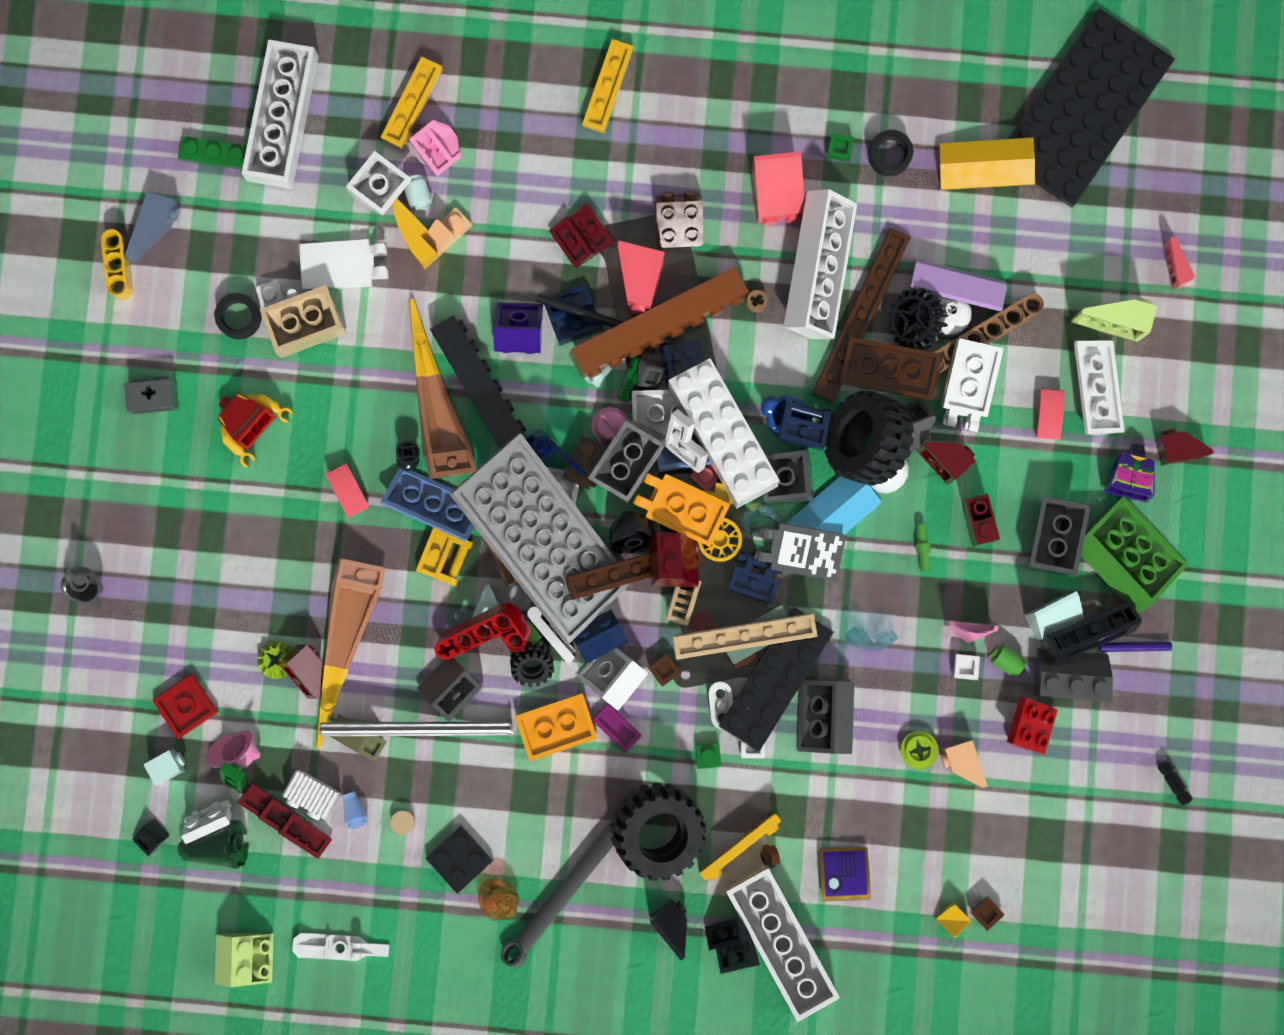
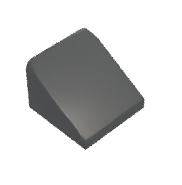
(650, 373)

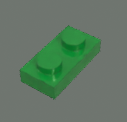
(233, 777)

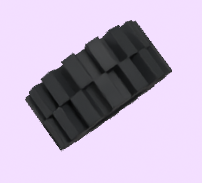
(534, 674)

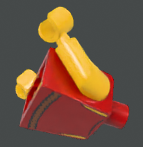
(245, 420)

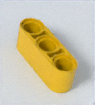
(110, 256)

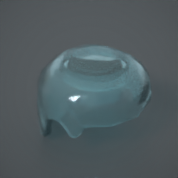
(759, 515)

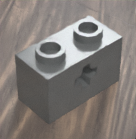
(164, 400)

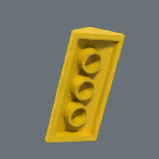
(987, 163)

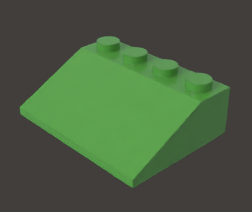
(1131, 555)

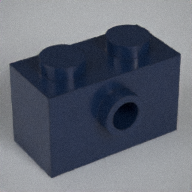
(600, 637)

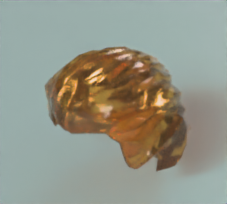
(498, 899)

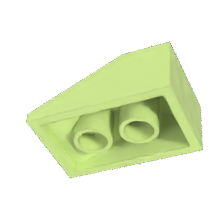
(1124, 319)

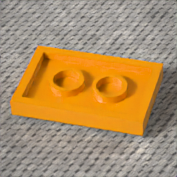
(556, 727)

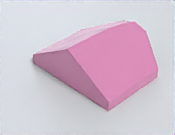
(436, 146)
(968, 631)

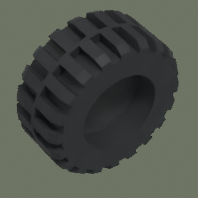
(888, 443)
(674, 855)

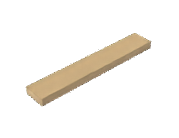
(744, 636)

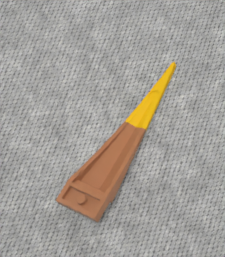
(442, 435)
(351, 604)

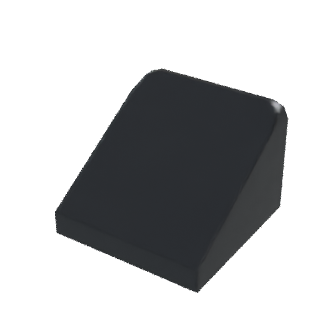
(150, 837)

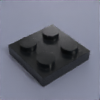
(459, 859)

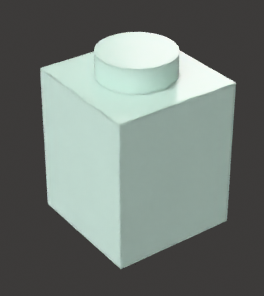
(165, 767)

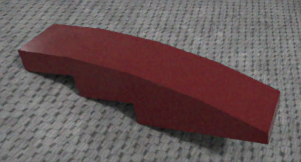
(284, 820)

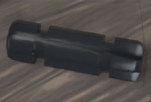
(1175, 782)

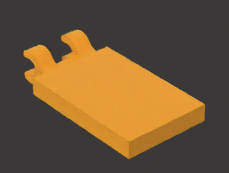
(683, 508)

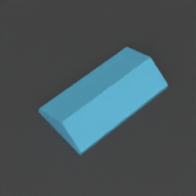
(838, 507)

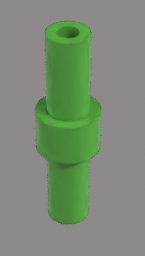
(923, 548)

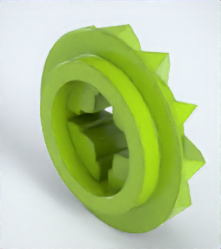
(264, 659)
(928, 756)

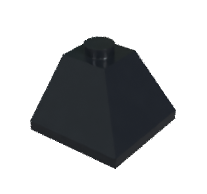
(672, 925)

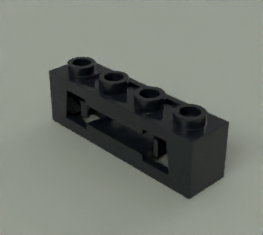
(1091, 633)

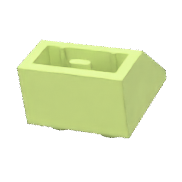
(243, 959)

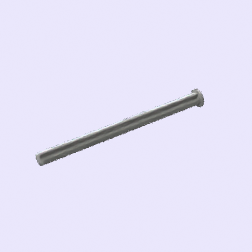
(478, 728)

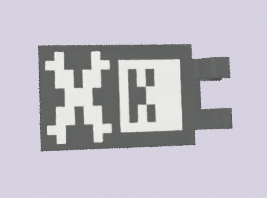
(803, 550)

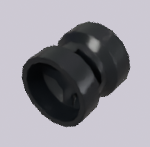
(409, 460)

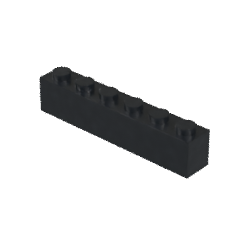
(476, 381)

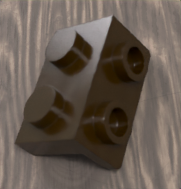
(586, 455)

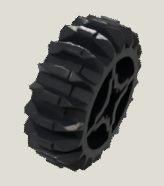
(928, 313)

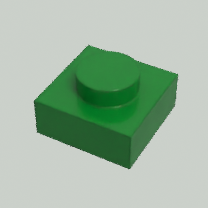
(840, 147)
(708, 755)

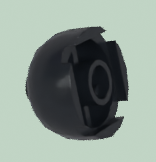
(630, 532)

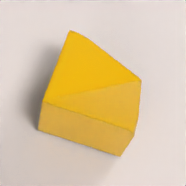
(953, 920)

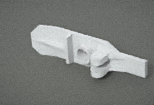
(324, 947)

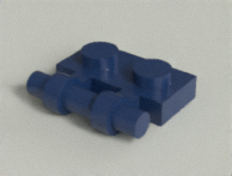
(688, 354)
(751, 583)

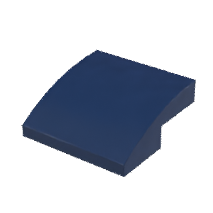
(569, 326)

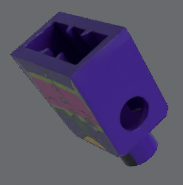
(1132, 475)

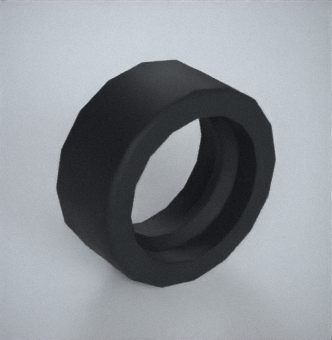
(901, 139)
(224, 304)

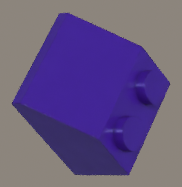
(518, 328)

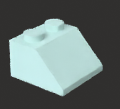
(1055, 615)

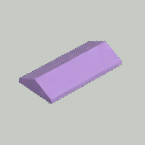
(959, 284)

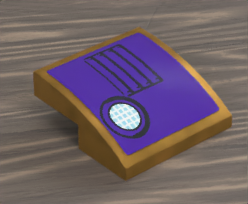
(845, 874)

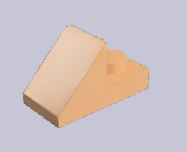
(447, 231)

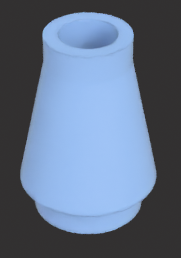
(353, 811)

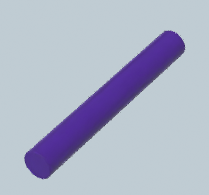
(1136, 646)

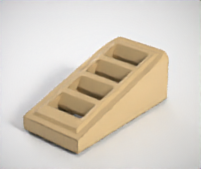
(669, 617)

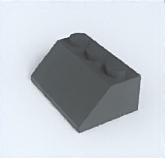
(628, 459)
(1059, 536)
(1079, 677)
(826, 717)

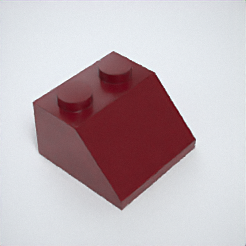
(947, 459)
(673, 560)

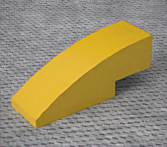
(413, 234)

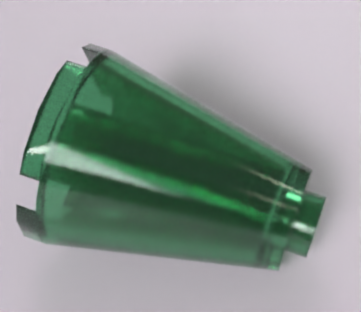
(219, 848)

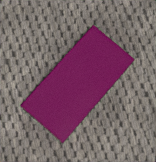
(616, 727)

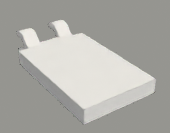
(341, 264)
(970, 382)

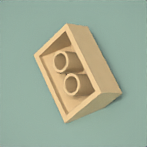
(302, 321)

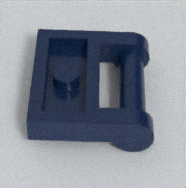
(803, 431)

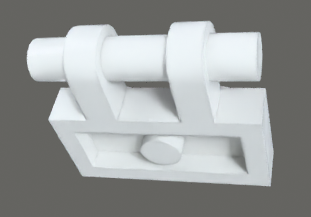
(207, 820)

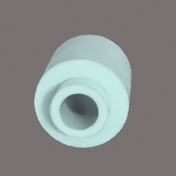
(418, 194)

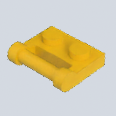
(436, 555)

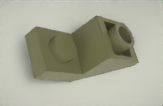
(365, 745)

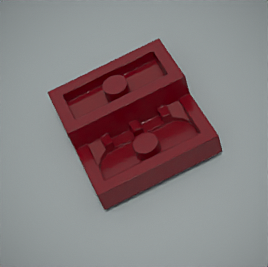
(582, 235)

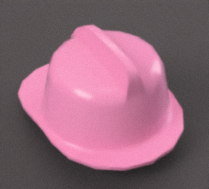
(607, 423)
(233, 748)

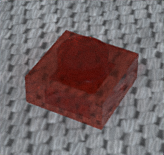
(701, 622)

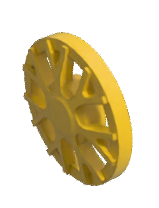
(721, 541)

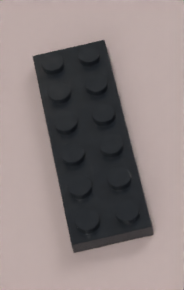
(772, 687)

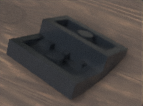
(732, 944)

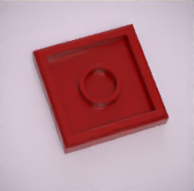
(185, 706)

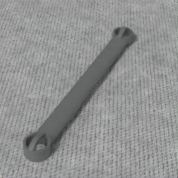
(559, 898)

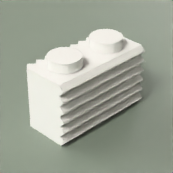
(310, 794)

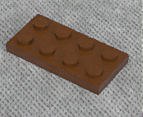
(891, 369)

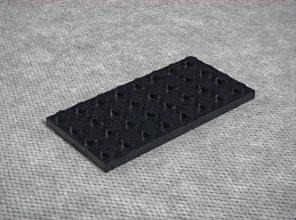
(1090, 104)

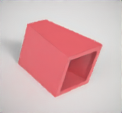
(778, 188)
(640, 275)

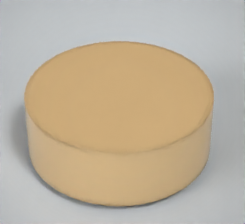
(402, 822)

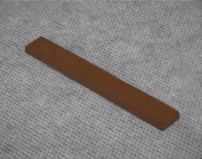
(862, 312)

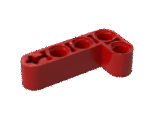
(478, 634)

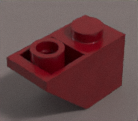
(981, 520)

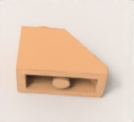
(964, 762)

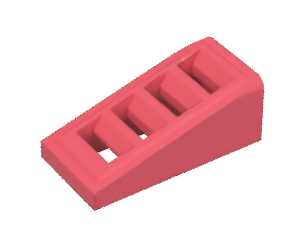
(1178, 265)

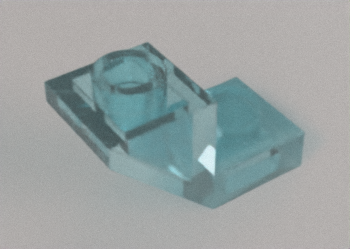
(861, 640)

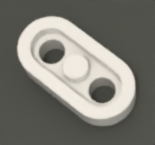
(719, 705)

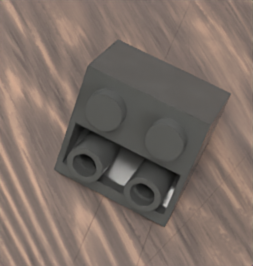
(450, 688)

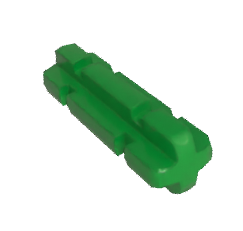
(629, 381)

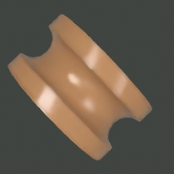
(759, 307)

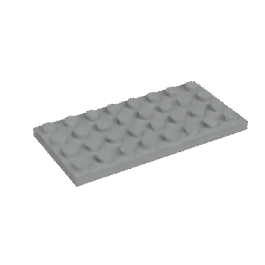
(536, 534)

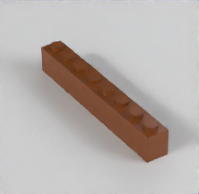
(658, 323)

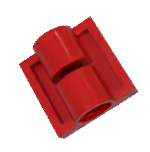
(1032, 725)

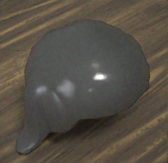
(82, 586)

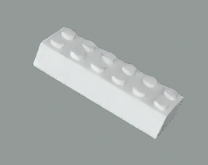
(280, 114)
(820, 264)
(723, 433)
(782, 943)

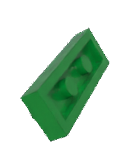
(212, 152)

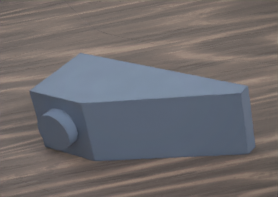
(152, 223)

